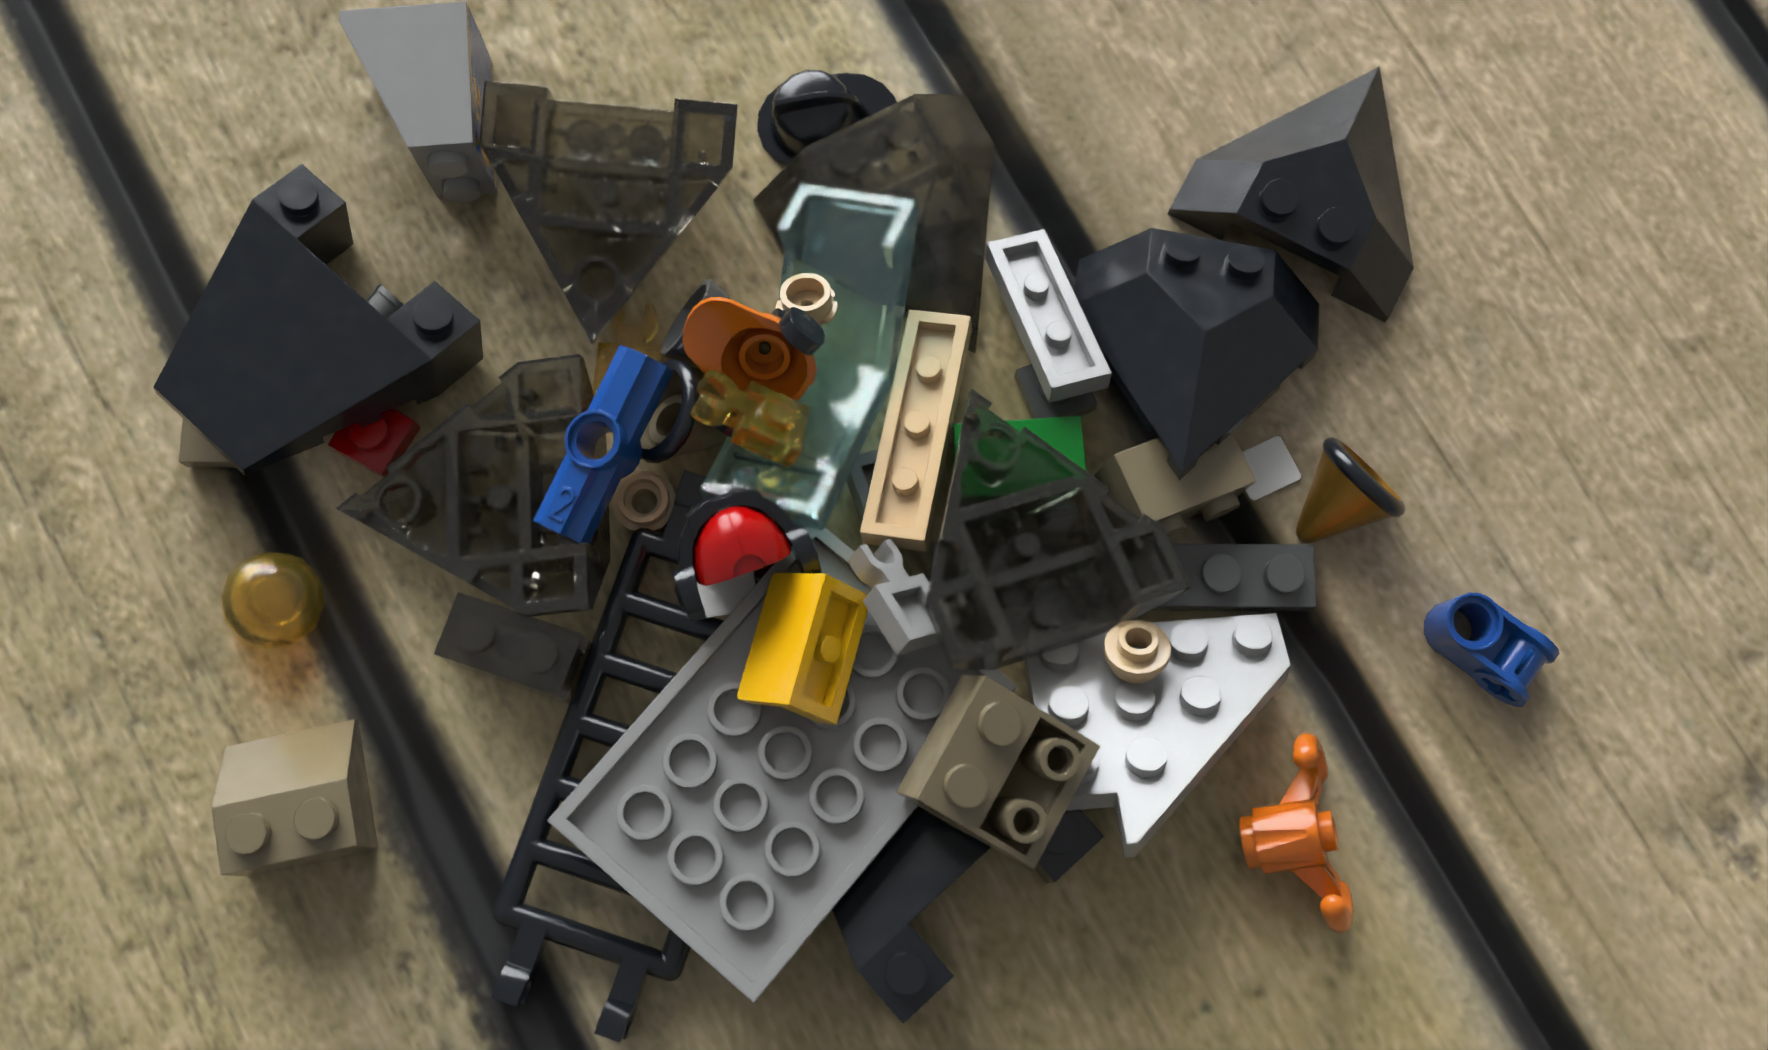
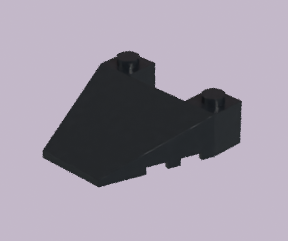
(292, 349)
(905, 879)

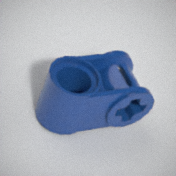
(1500, 652)

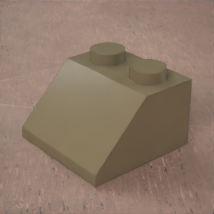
(293, 801)

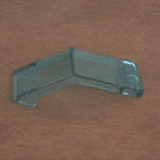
(865, 255)

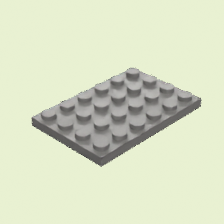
(749, 815)

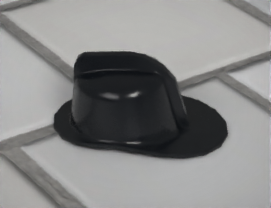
(814, 107)

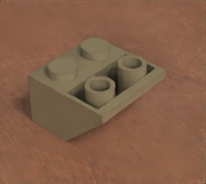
(998, 768)

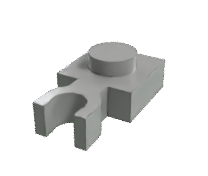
(895, 598)

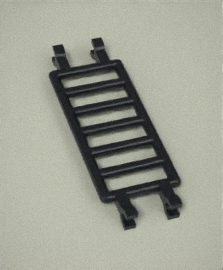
(579, 723)

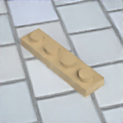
(917, 430)

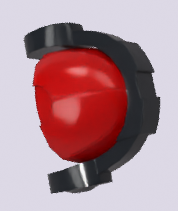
(734, 537)

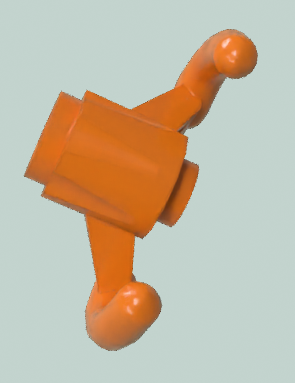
(1298, 835)

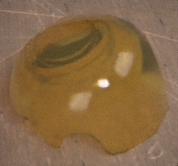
(272, 600)

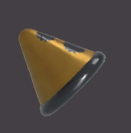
(1344, 495)

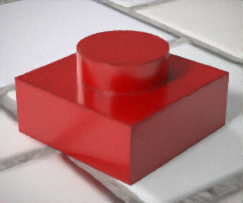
(376, 443)

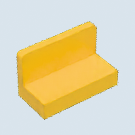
(804, 645)

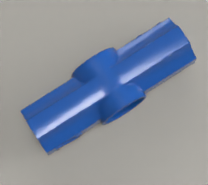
(621, 407)

